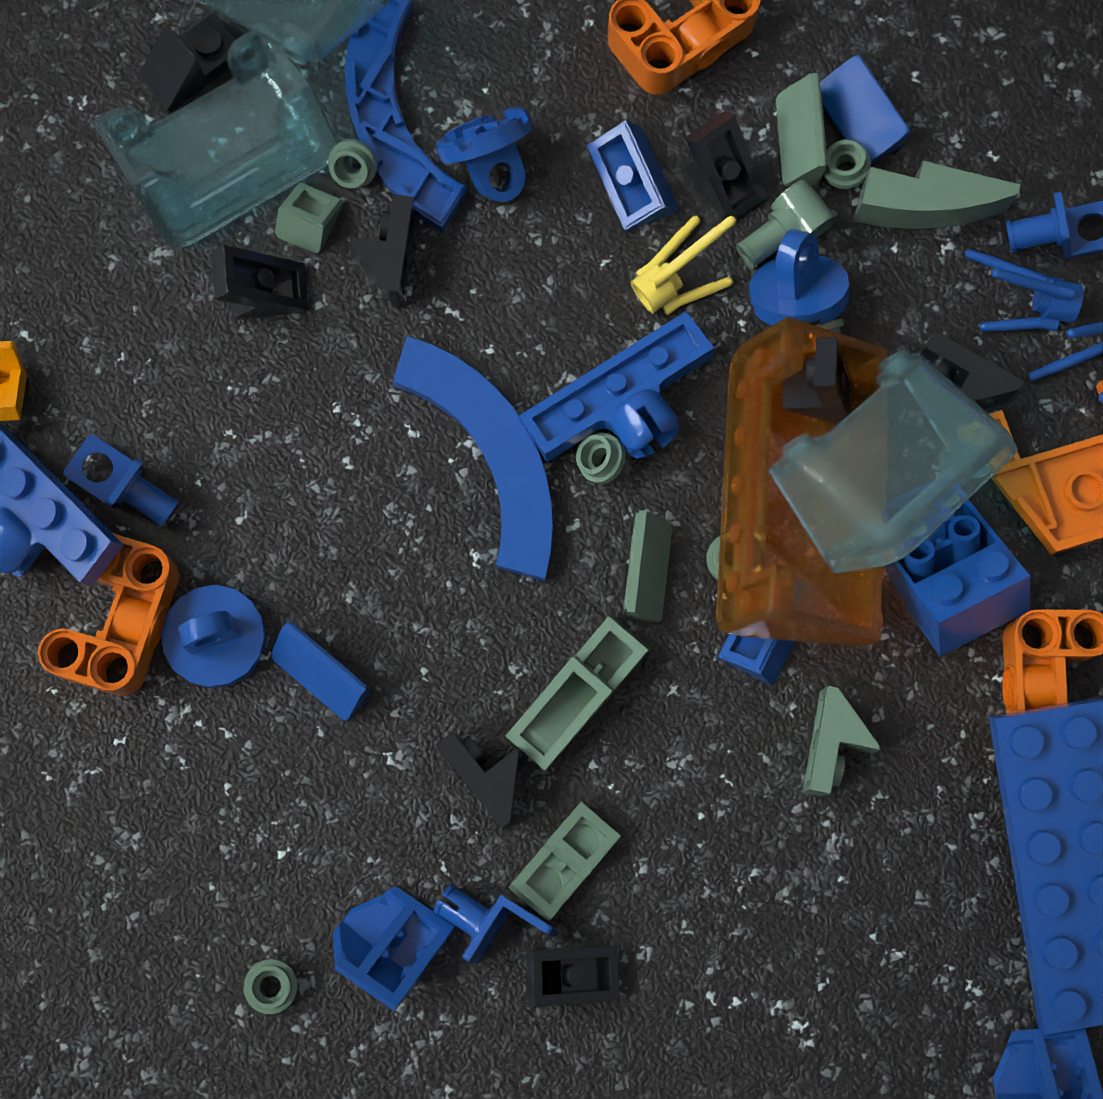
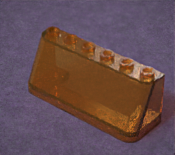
(768, 565)

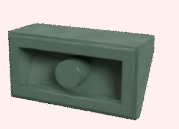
(802, 131)
(647, 568)

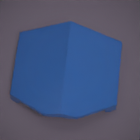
(388, 945)
(1047, 1067)

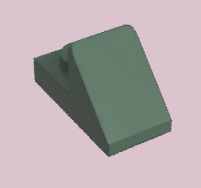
(834, 727)

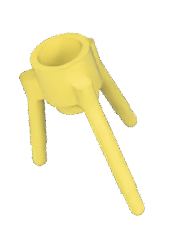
(658, 282)

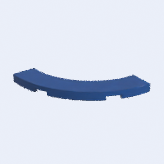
(380, 123)
(501, 440)

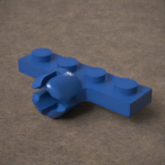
(622, 394)
(44, 514)

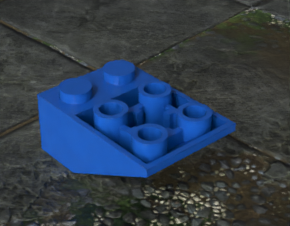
(961, 581)

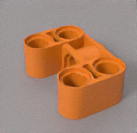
(685, 44)
(130, 628)
(1038, 676)

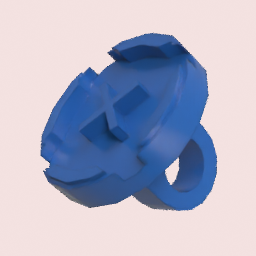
(486, 143)
(799, 283)
(213, 636)

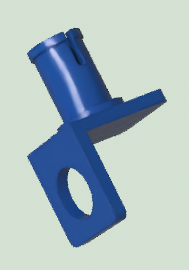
(1057, 227)
(123, 484)
(482, 922)

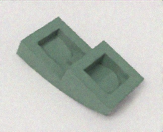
(564, 861)

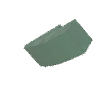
(932, 198)
(578, 692)

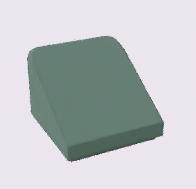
(307, 217)

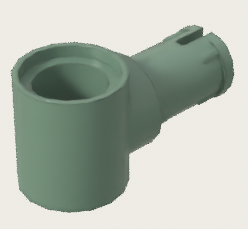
(794, 209)

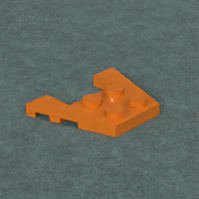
(1057, 491)

